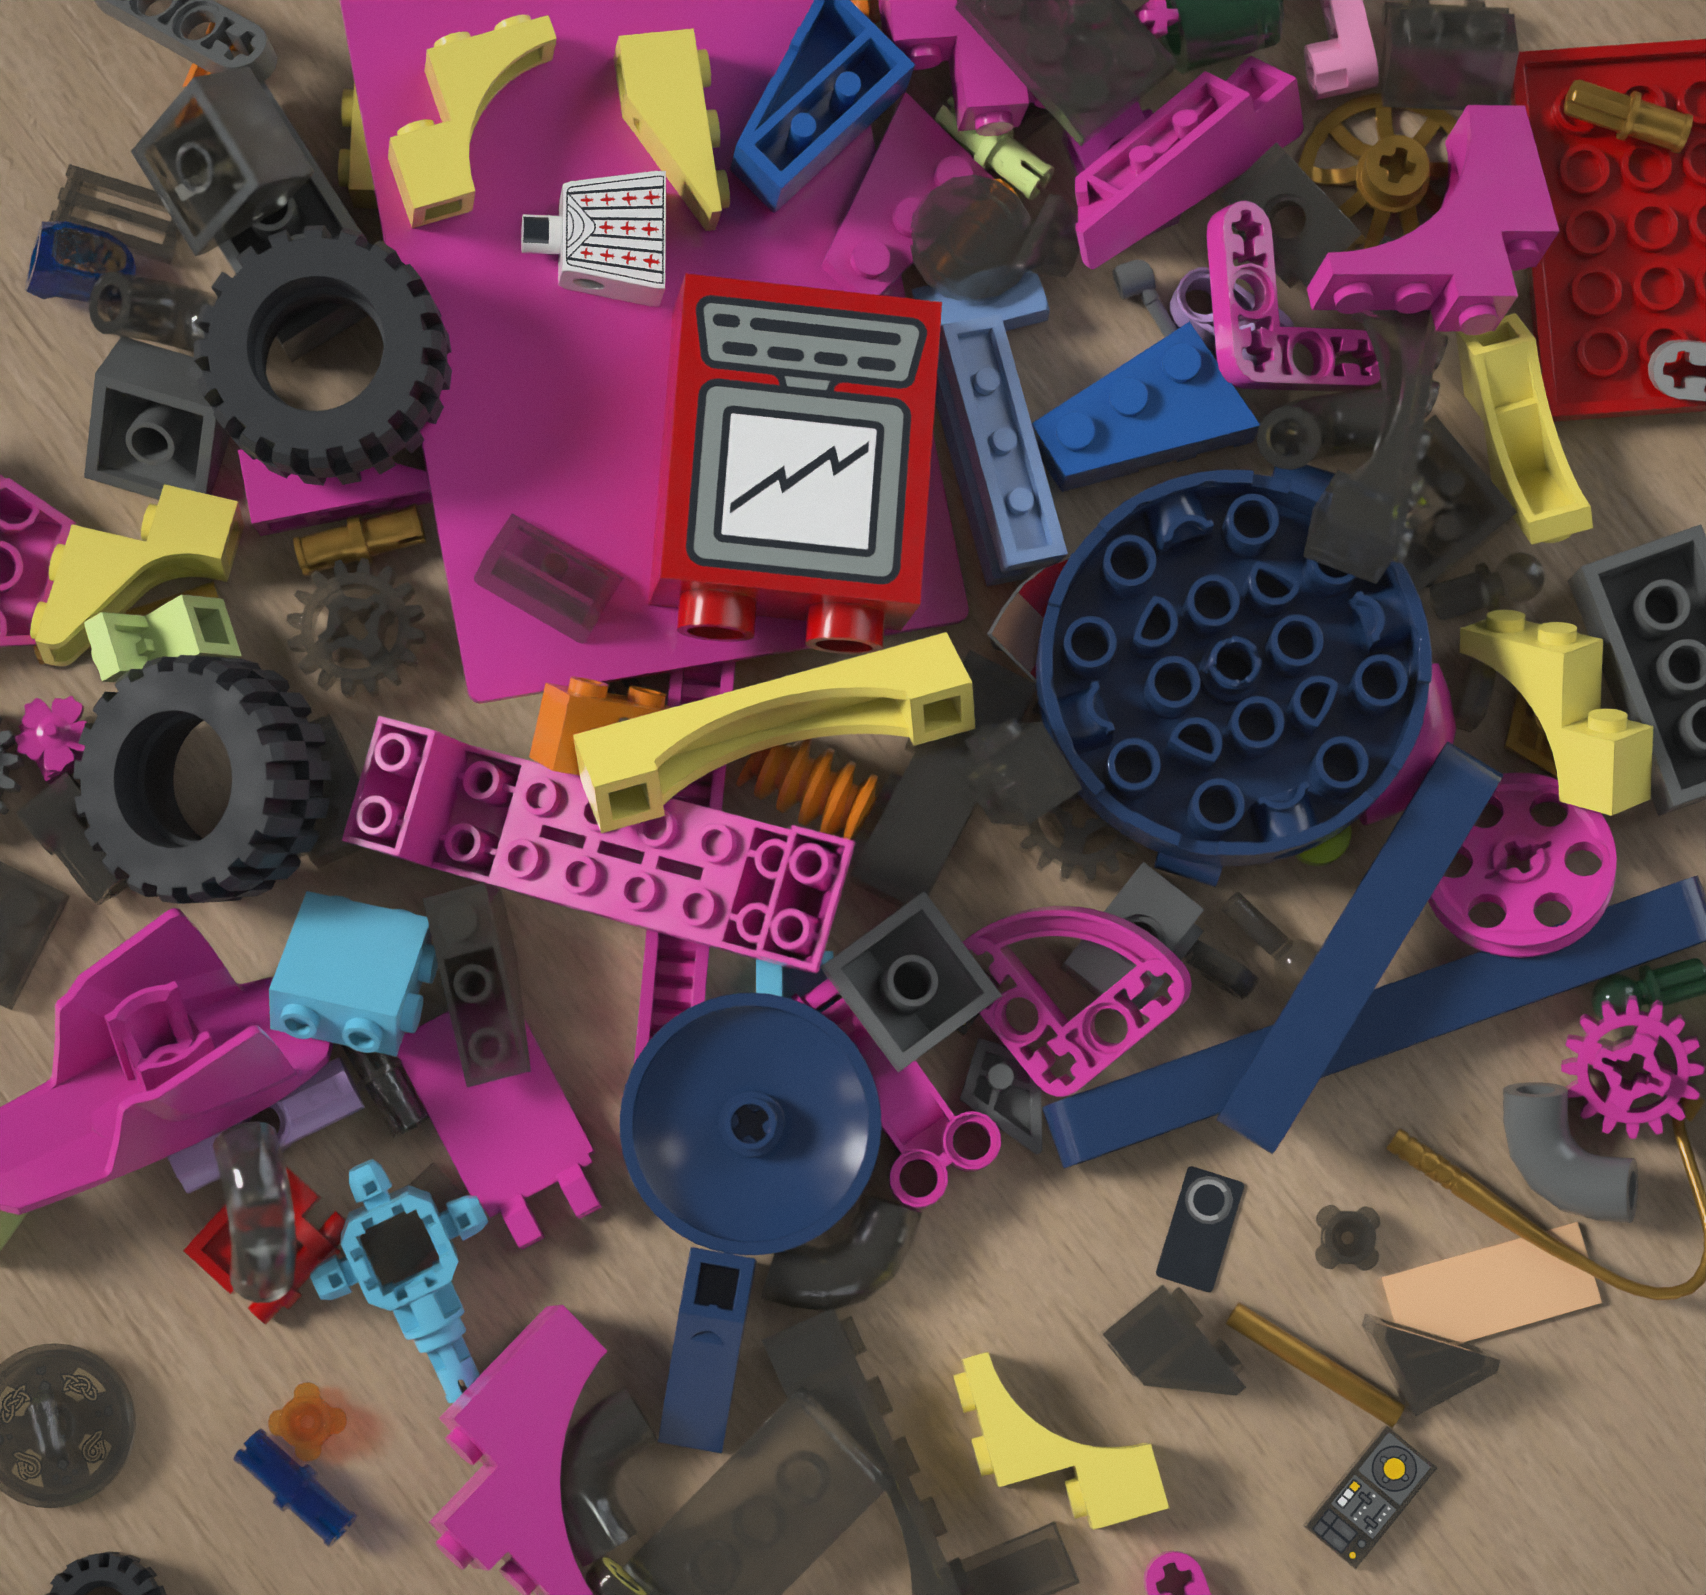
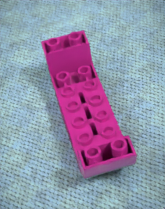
(535, 834)

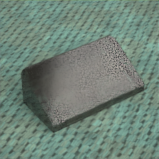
(547, 579)

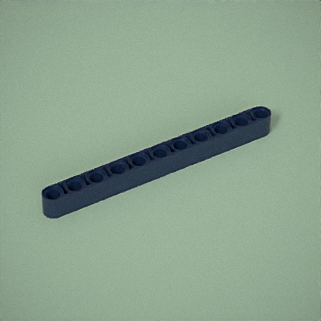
(1390, 1021)

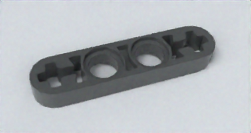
(210, 52)

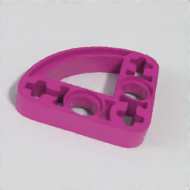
(1079, 1034)

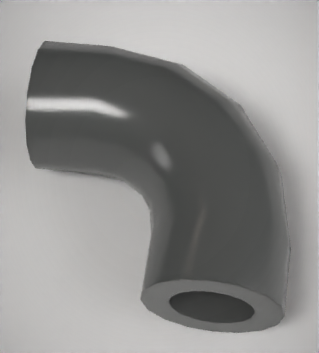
(1556, 1165)

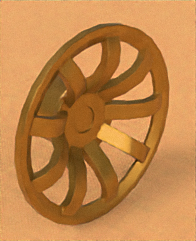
(1388, 175)

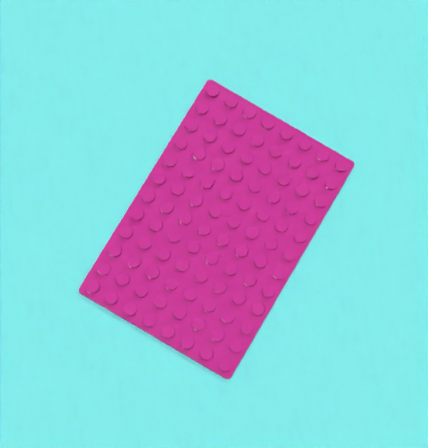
(567, 388)

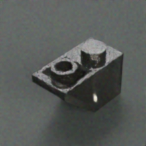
(1166, 1348)

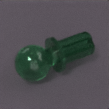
(1666, 984)

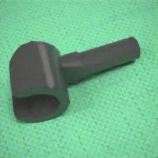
(1136, 279)

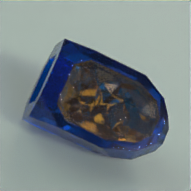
(72, 258)

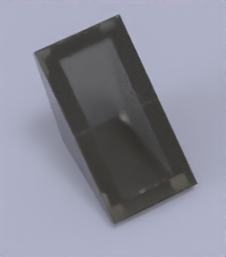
(1426, 1365)

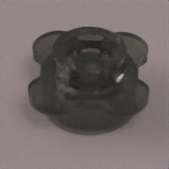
(1361, 1225)

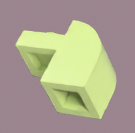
(177, 628)

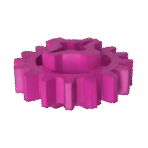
(1660, 1079)

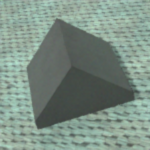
(911, 981)

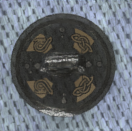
(62, 1425)

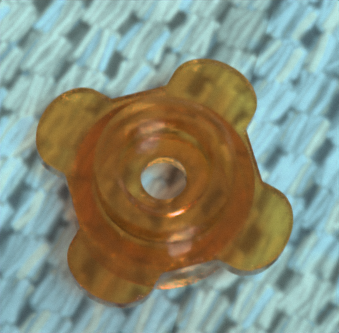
(289, 1425)

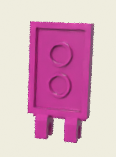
(502, 1134)

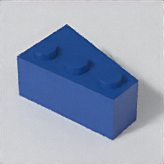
(820, 99)
(1145, 414)

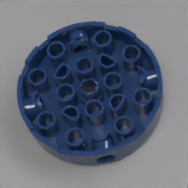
(1209, 760)

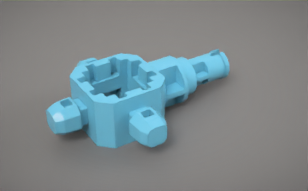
(425, 1301)

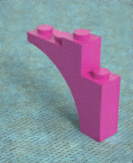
(983, 86)
(1463, 257)
(517, 1429)

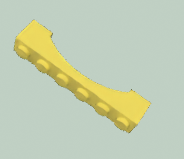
(896, 691)

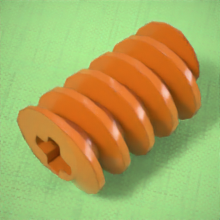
(813, 785)

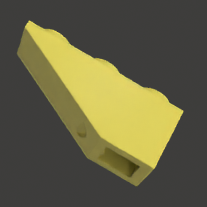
(666, 109)

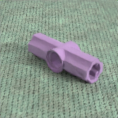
(309, 1108)

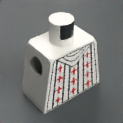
(607, 236)

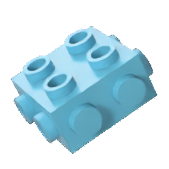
(352, 974)

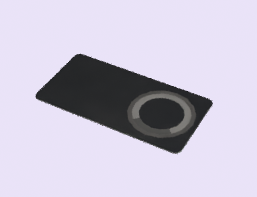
(1199, 1229)

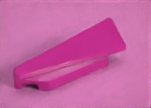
(1183, 155)

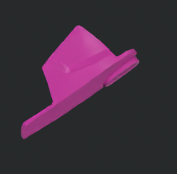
(145, 1063)

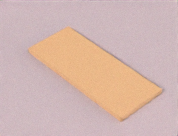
(1492, 1289)

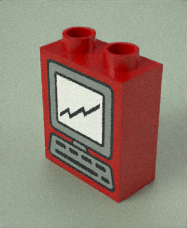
(795, 461)

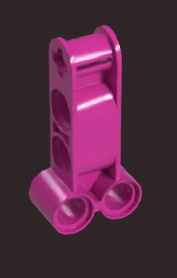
(911, 1107)

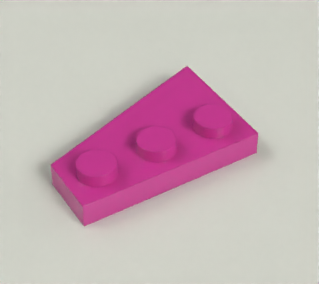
(876, 232)

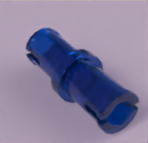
(295, 1487)

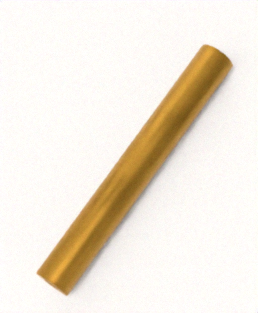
(1315, 1365)

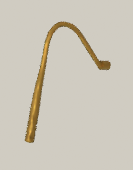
(1481, 1198)

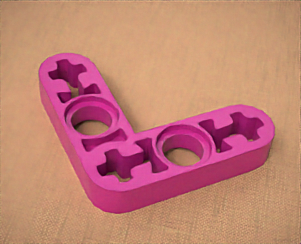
(1269, 341)

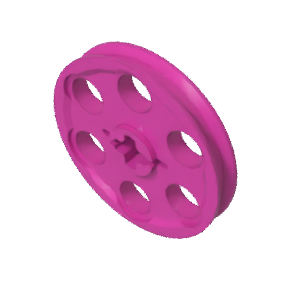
(1547, 877)

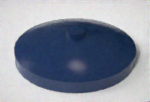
(750, 1124)

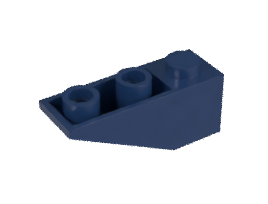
(706, 1349)

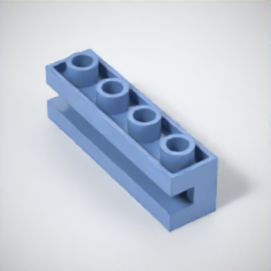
(995, 452)

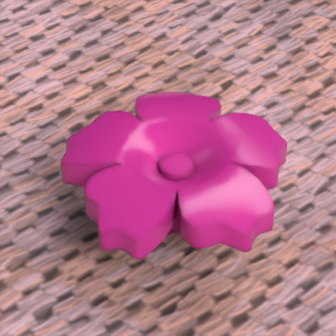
(52, 732)

